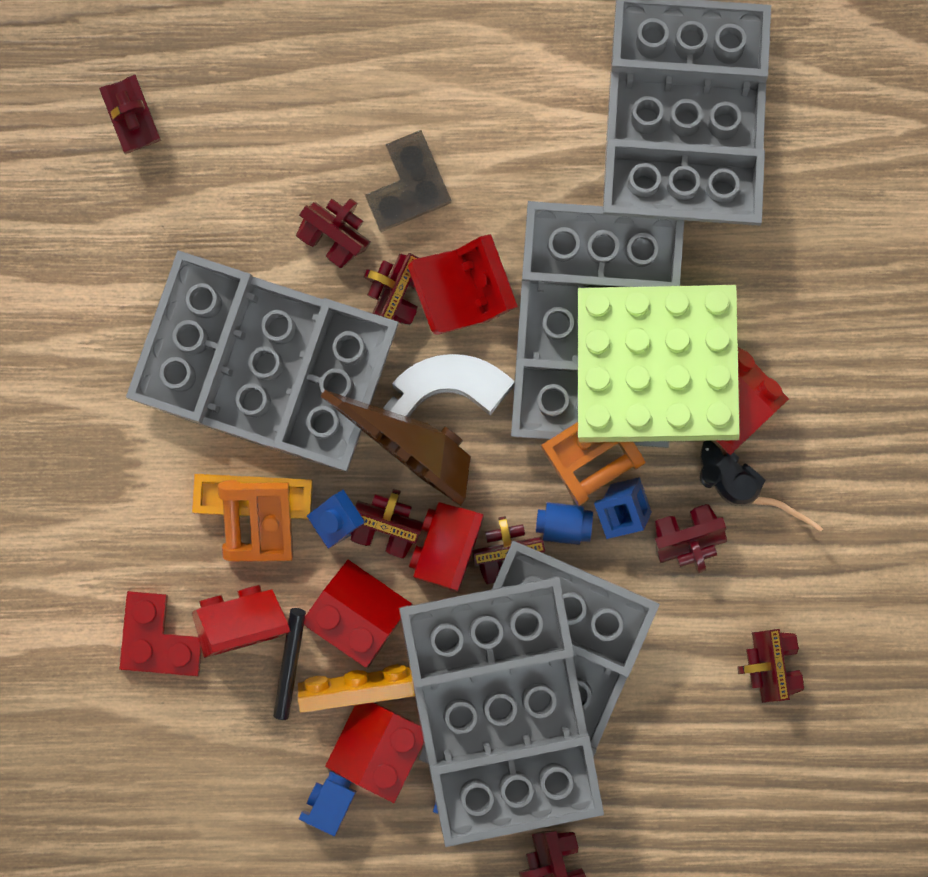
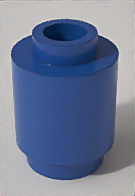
(564, 523)

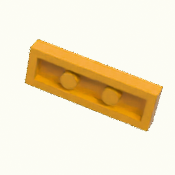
(208, 502)
(355, 688)

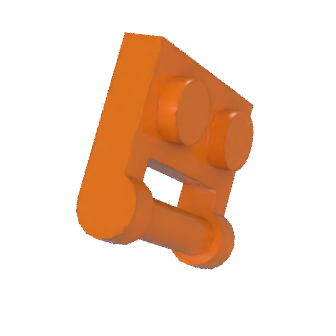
(569, 455)
(268, 521)

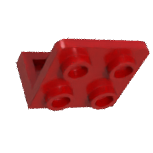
(462, 286)

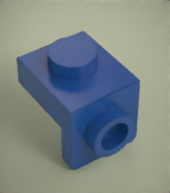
(335, 519)

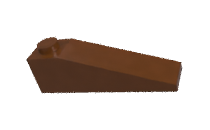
(417, 445)

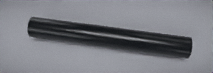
(289, 664)

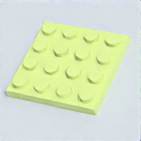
(658, 364)

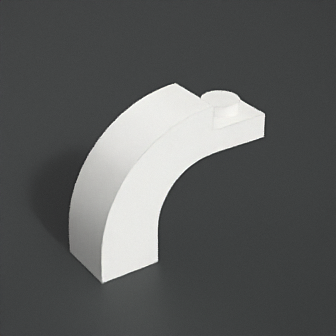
(450, 374)

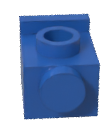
(623, 508)
(329, 803)

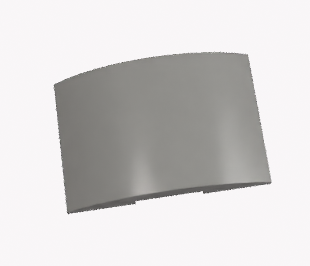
(687, 111)
(568, 251)
(258, 359)
(604, 628)
(501, 711)

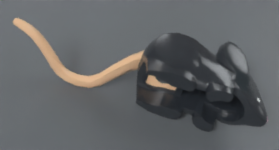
(736, 482)

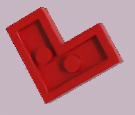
(145, 644)

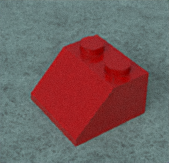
(757, 399)
(447, 546)
(356, 613)
(239, 622)
(377, 750)

